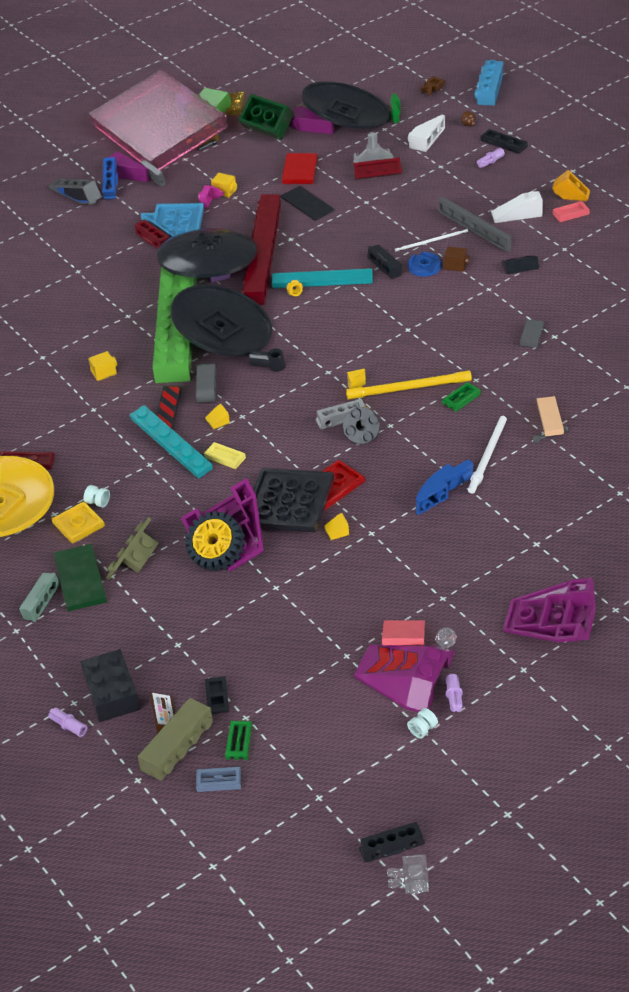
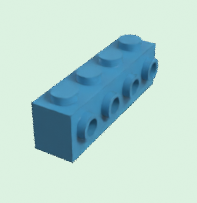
(489, 83)

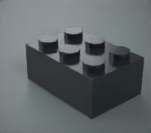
(110, 685)

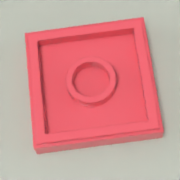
(403, 632)

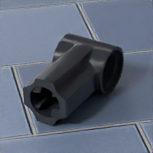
(273, 358)

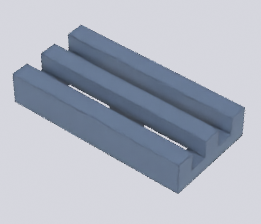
(218, 782)

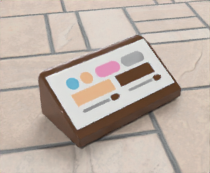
(162, 709)

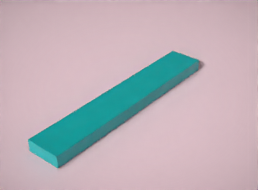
(323, 278)

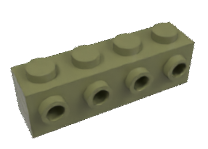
(175, 739)

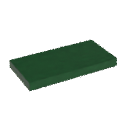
(80, 577)

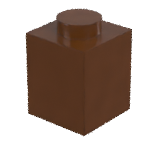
(456, 259)

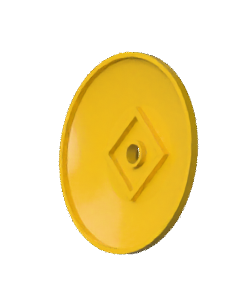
(24, 493)

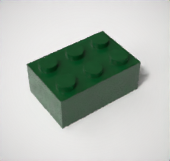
(266, 116)

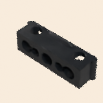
(384, 261)
(391, 842)

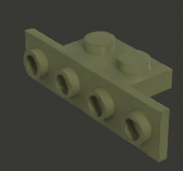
(138, 550)

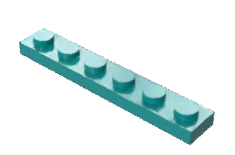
(171, 441)

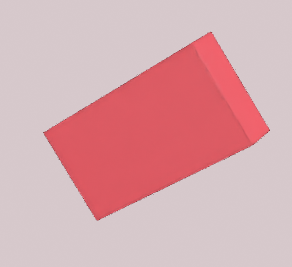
(571, 211)

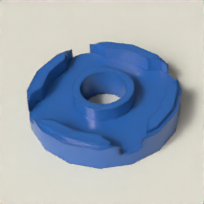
(424, 264)

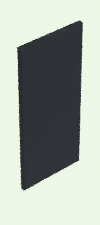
(307, 203)

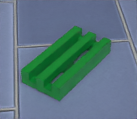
(463, 399)
(237, 753)

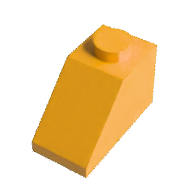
(570, 187)

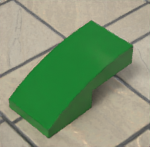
(395, 108)

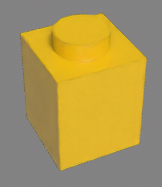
(225, 183)
(103, 365)

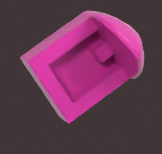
(209, 193)

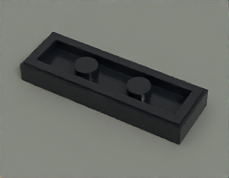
(504, 141)

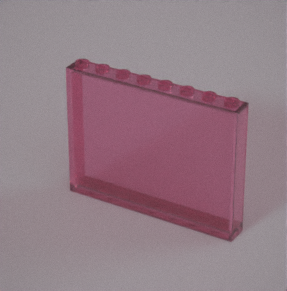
(158, 119)

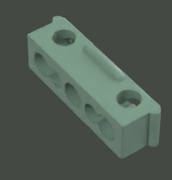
(39, 596)

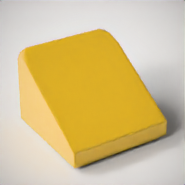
(356, 378)
(218, 417)
(337, 527)

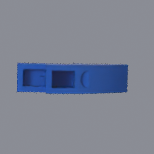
(437, 486)

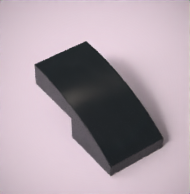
(217, 694)

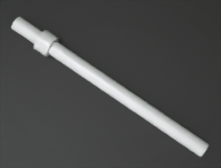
(477, 476)

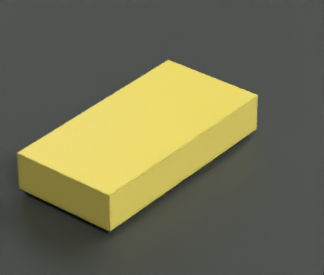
(224, 455)

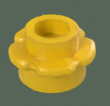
(294, 292)

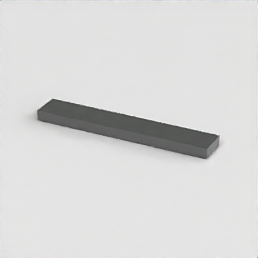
(475, 224)

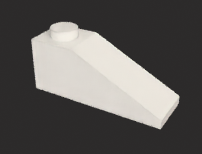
(425, 134)
(522, 207)

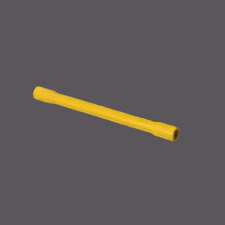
(360, 392)

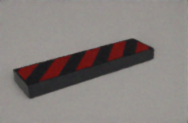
(169, 405)

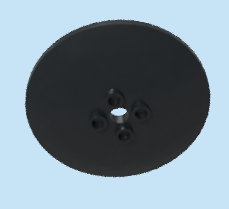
(345, 105)
(206, 253)
(204, 308)

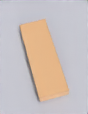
(550, 416)

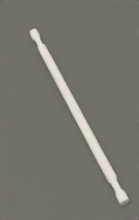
(431, 240)

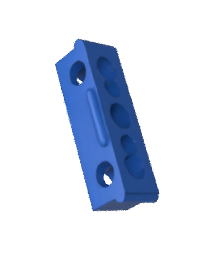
(110, 178)

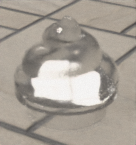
(445, 637)

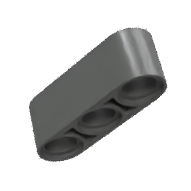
(206, 383)

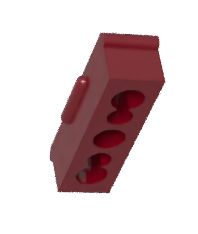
(150, 233)

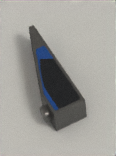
(77, 189)

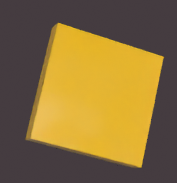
(78, 522)

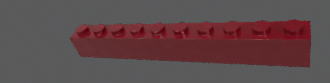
(264, 235)

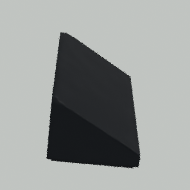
(520, 264)

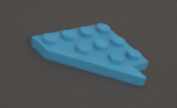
(176, 218)

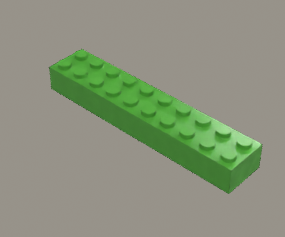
(171, 350)

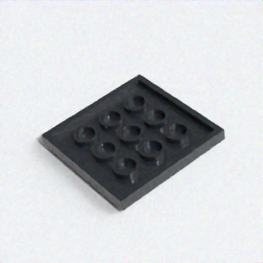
(292, 498)

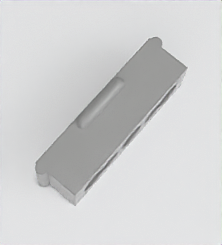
(336, 413)

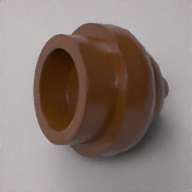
(468, 118)

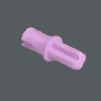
(490, 157)
(454, 692)
(68, 722)

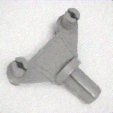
(373, 151)

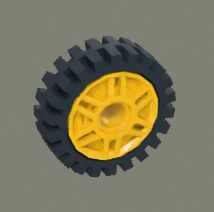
(205, 531)

